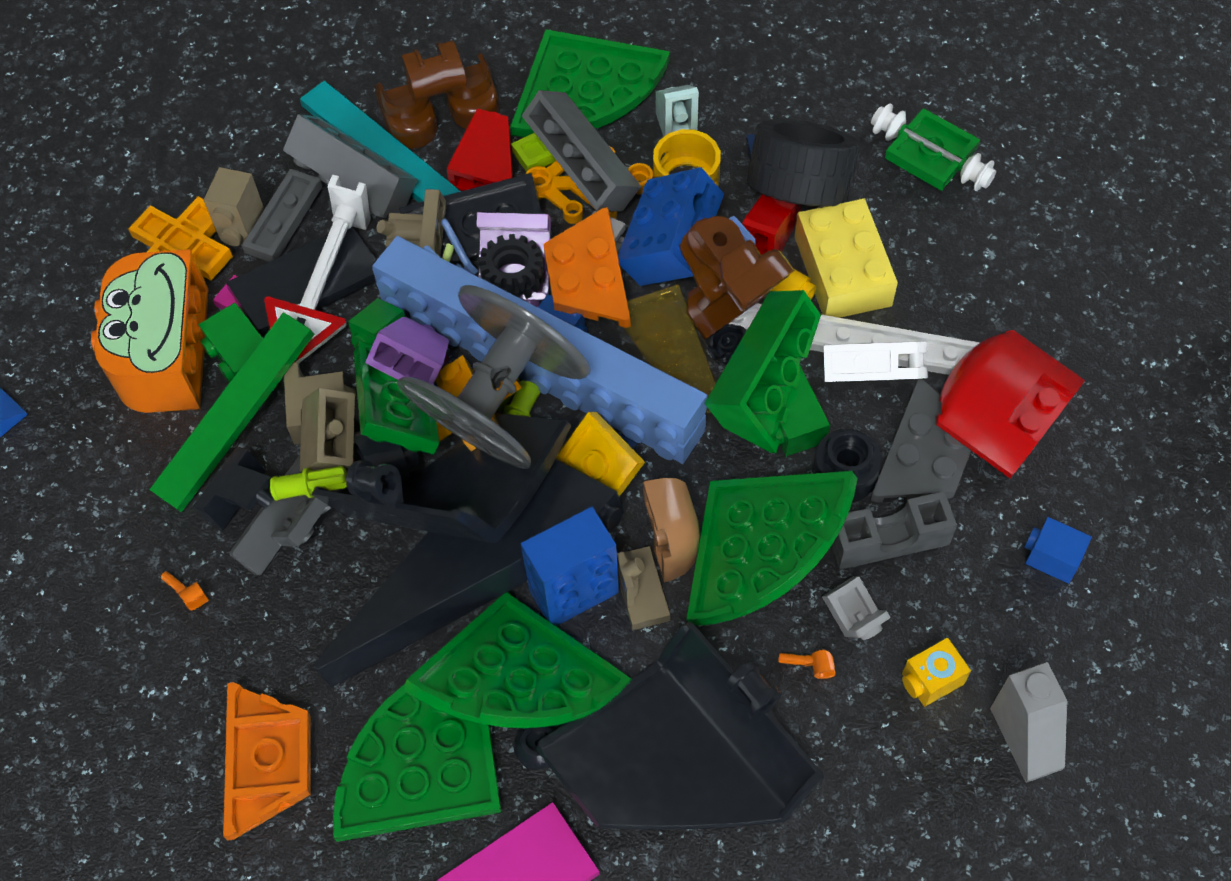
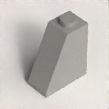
(1033, 721)

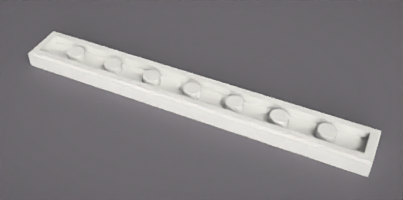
(941, 354)

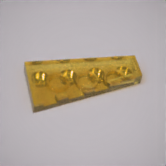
(669, 337)

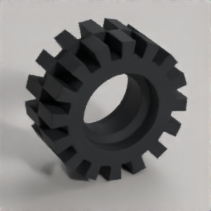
(513, 252)

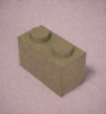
(233, 205)
(327, 429)

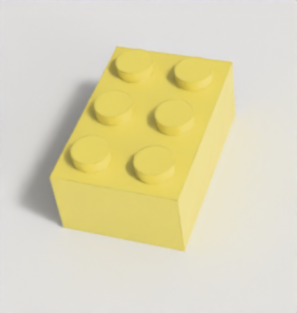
(845, 259)

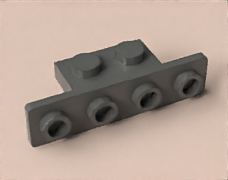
(280, 524)

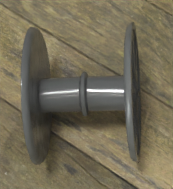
(519, 339)

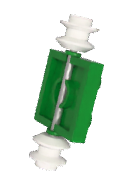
(932, 148)

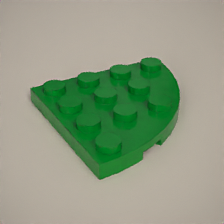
(597, 74)
(764, 539)
(515, 672)
(414, 771)

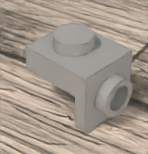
(855, 609)

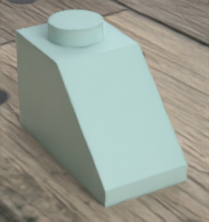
(677, 108)

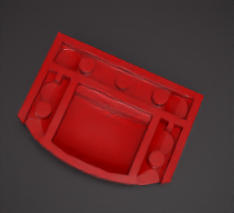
(1005, 399)

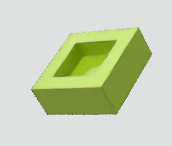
(532, 152)

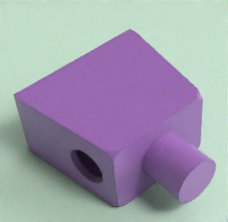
(408, 350)

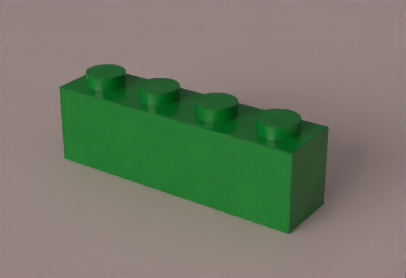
(765, 368)

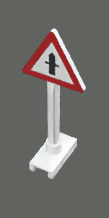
(348, 210)

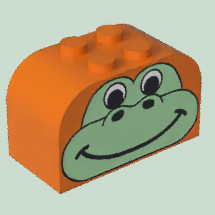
(152, 331)

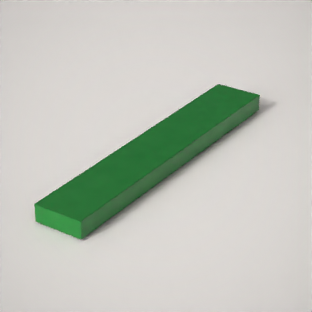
(232, 412)

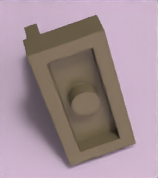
(418, 228)
(299, 387)
(641, 588)

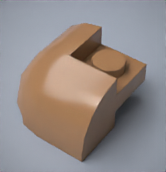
(673, 525)

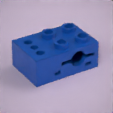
(661, 220)
(571, 566)

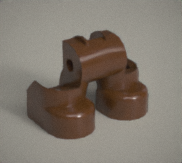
(409, 108)
(727, 272)

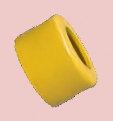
(687, 148)

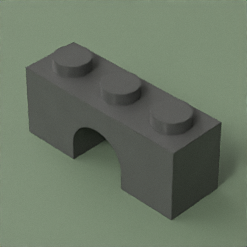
(918, 527)

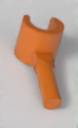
(192, 595)
(820, 660)

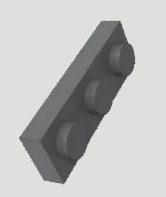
(282, 215)

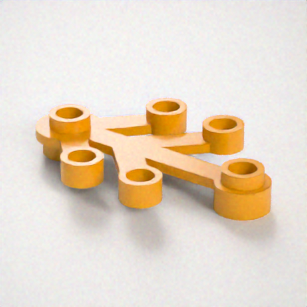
(552, 183)

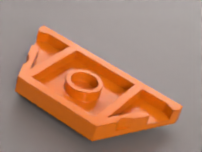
(587, 271)
(263, 759)

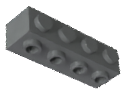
(581, 151)
(331, 152)

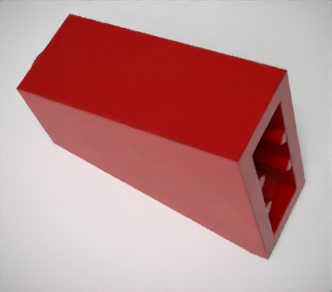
(483, 152)
(771, 222)

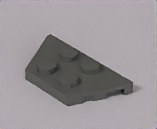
(922, 454)

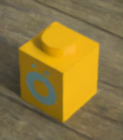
(935, 672)

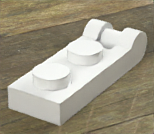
(874, 361)

